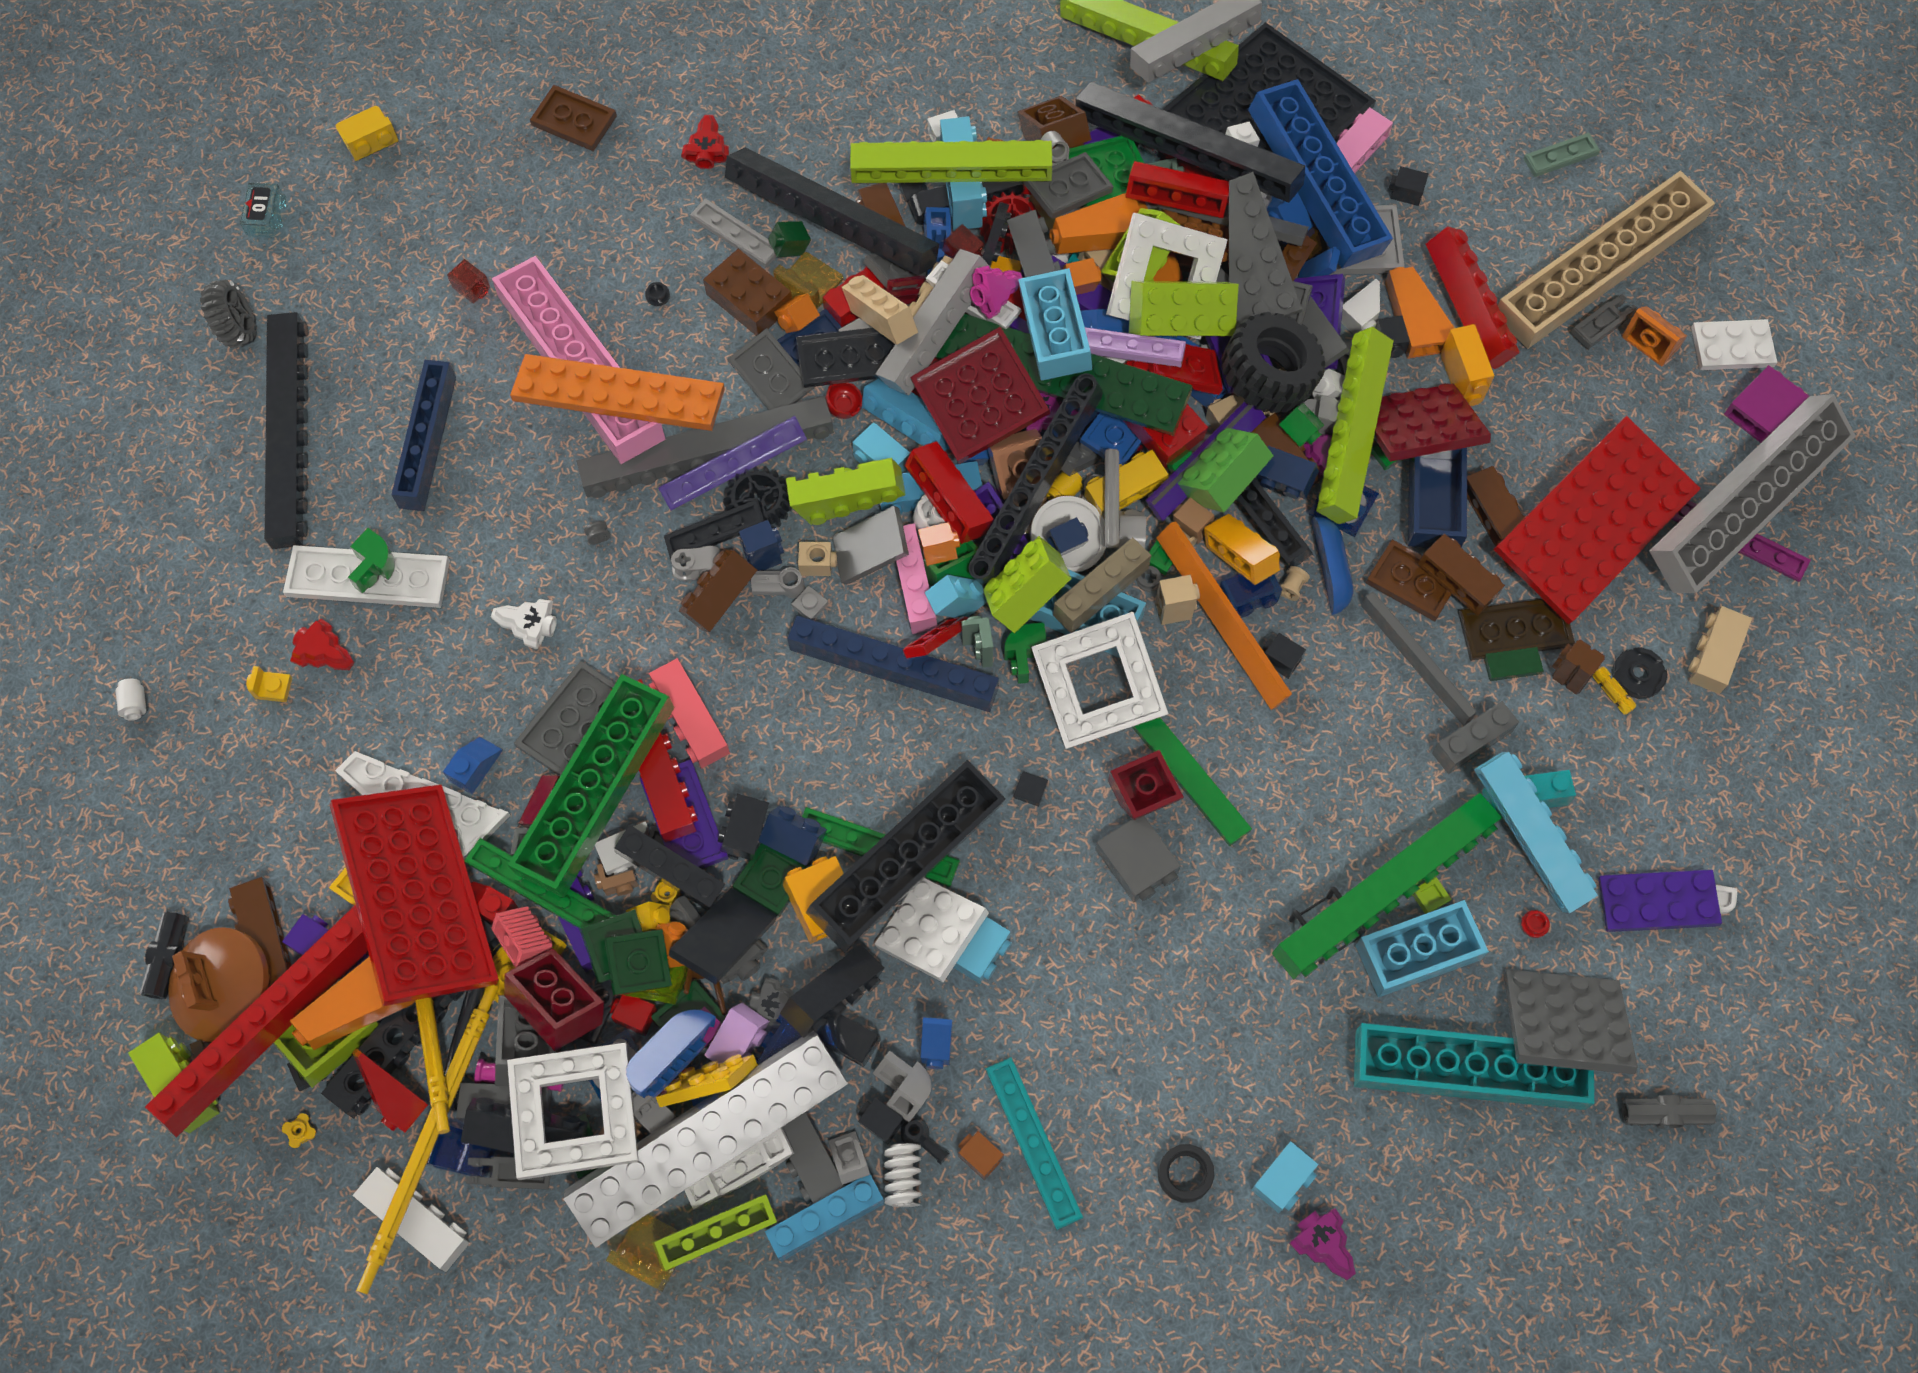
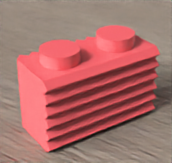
(520, 935)

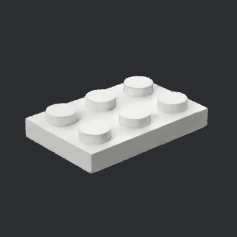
(1733, 344)

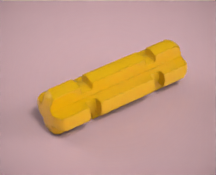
(1614, 690)

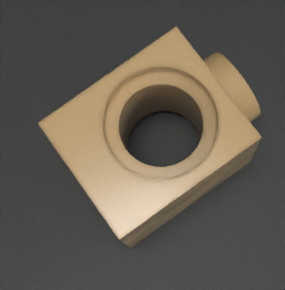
(811, 550)

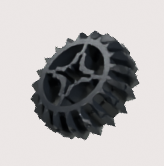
(775, 490)

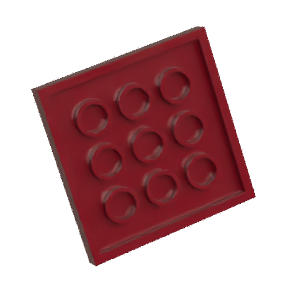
(980, 395)
(1427, 423)

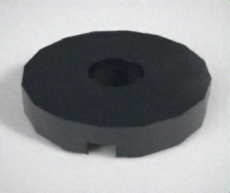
(1635, 686)

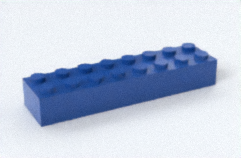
(1330, 185)

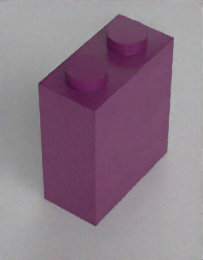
(1765, 404)

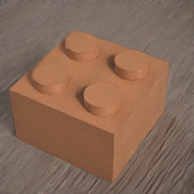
(1011, 457)

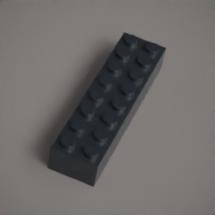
(905, 856)

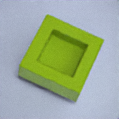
(1431, 896)

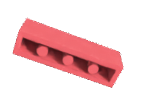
(690, 715)

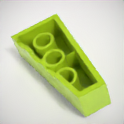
(845, 490)

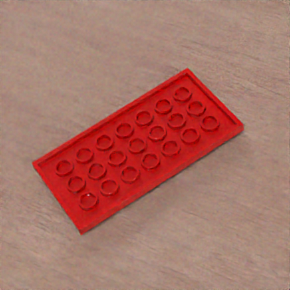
(1597, 520)
(413, 894)

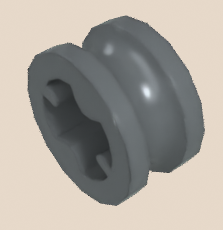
(597, 532)
(1142, 583)

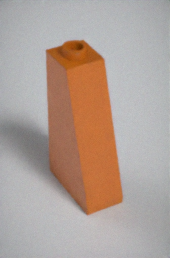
(1094, 226)
(1422, 314)
(343, 1009)

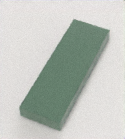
(1561, 154)

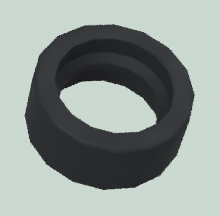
(1205, 1162)

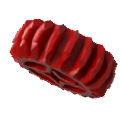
(1017, 206)

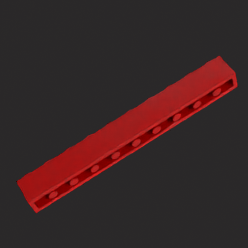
(259, 1025)

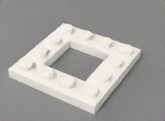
(1149, 232)
(1072, 723)
(527, 1076)

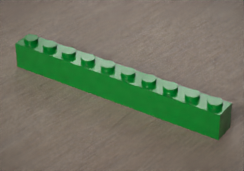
(1386, 886)

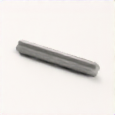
(1111, 498)

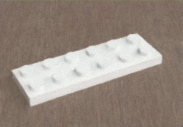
(325, 573)

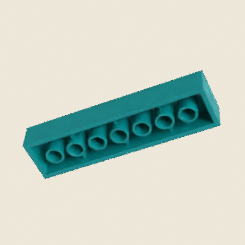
(1463, 1068)

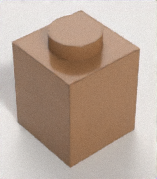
(1193, 518)

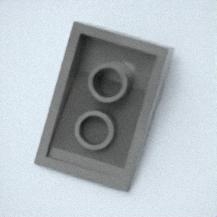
(514, 1040)

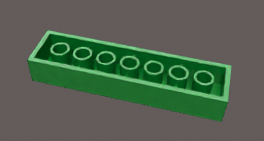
(591, 786)

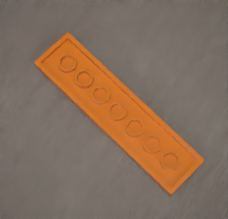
(618, 392)

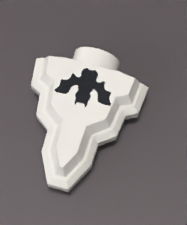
(528, 621)

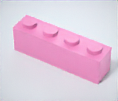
(1364, 137)
(915, 584)

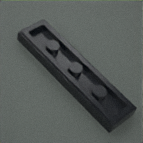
(716, 528)

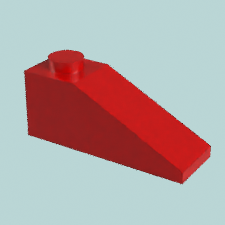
(389, 1096)

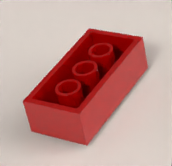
(1165, 446)

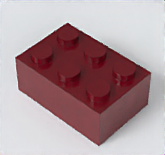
(553, 999)

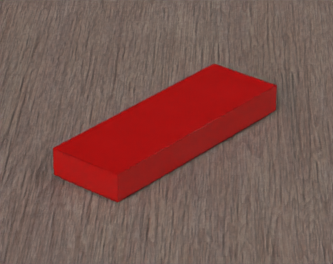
(934, 637)

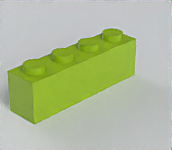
(714, 1232)

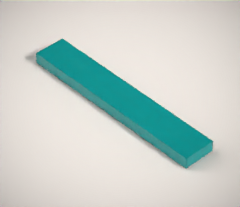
(1034, 1144)

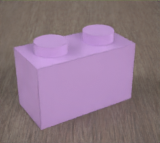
(738, 1034)

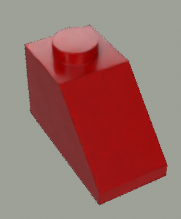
(491, 901)

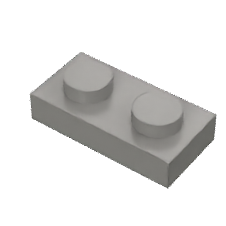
(848, 1157)

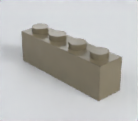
(1102, 585)

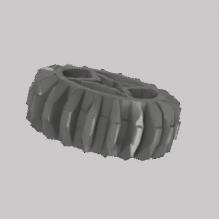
(228, 313)

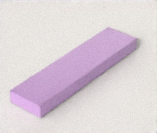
(1136, 347)

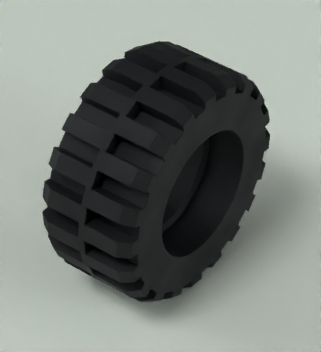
(1285, 342)

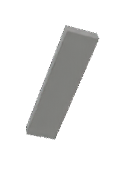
(734, 232)

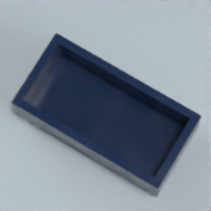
(1437, 498)

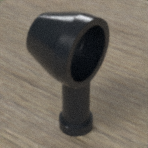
(922, 1139)

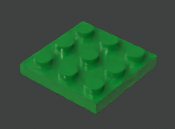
(1115, 161)

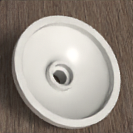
(1064, 509)

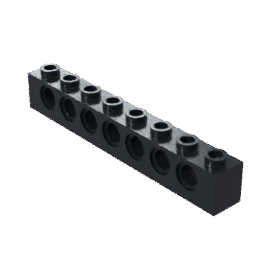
(379, 1043)

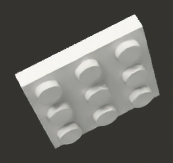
(931, 929)

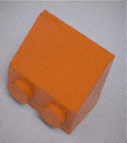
(1653, 335)

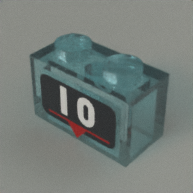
(262, 210)

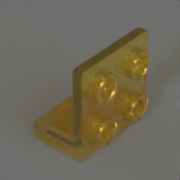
(809, 277)
(638, 1255)

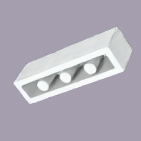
(421, 1224)

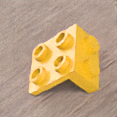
(367, 132)

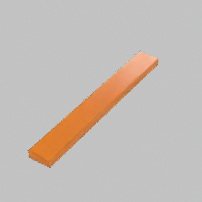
(1225, 617)

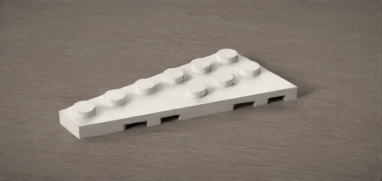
(470, 817)

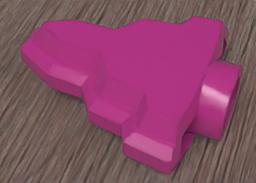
(993, 288)

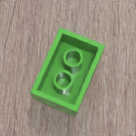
(1225, 469)

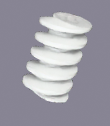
(902, 1175)

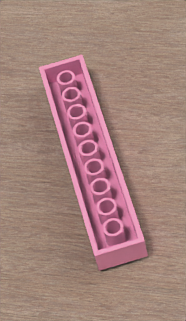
(563, 334)

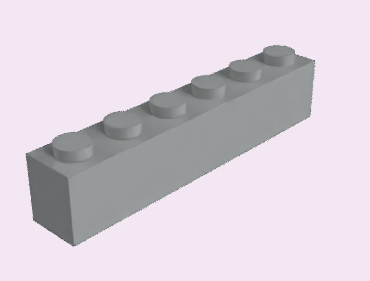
(1193, 37)
(934, 323)

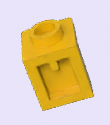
(268, 685)

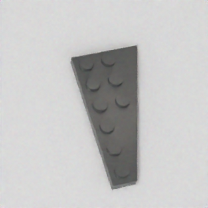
(1256, 255)

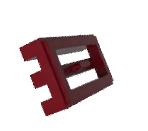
(906, 291)

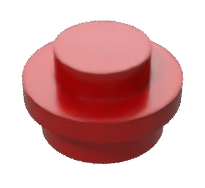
(1535, 924)

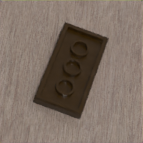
(1514, 628)

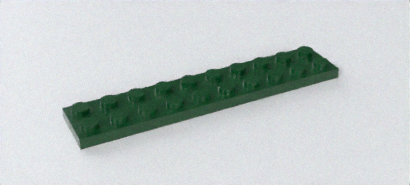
(1127, 390)

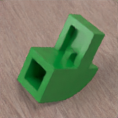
(375, 559)
(1019, 648)

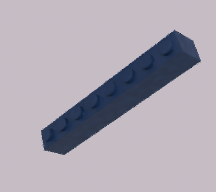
(890, 664)

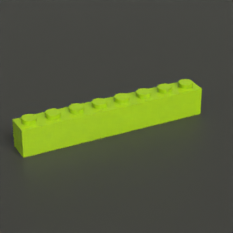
(1136, 24)
(951, 161)
(1355, 426)

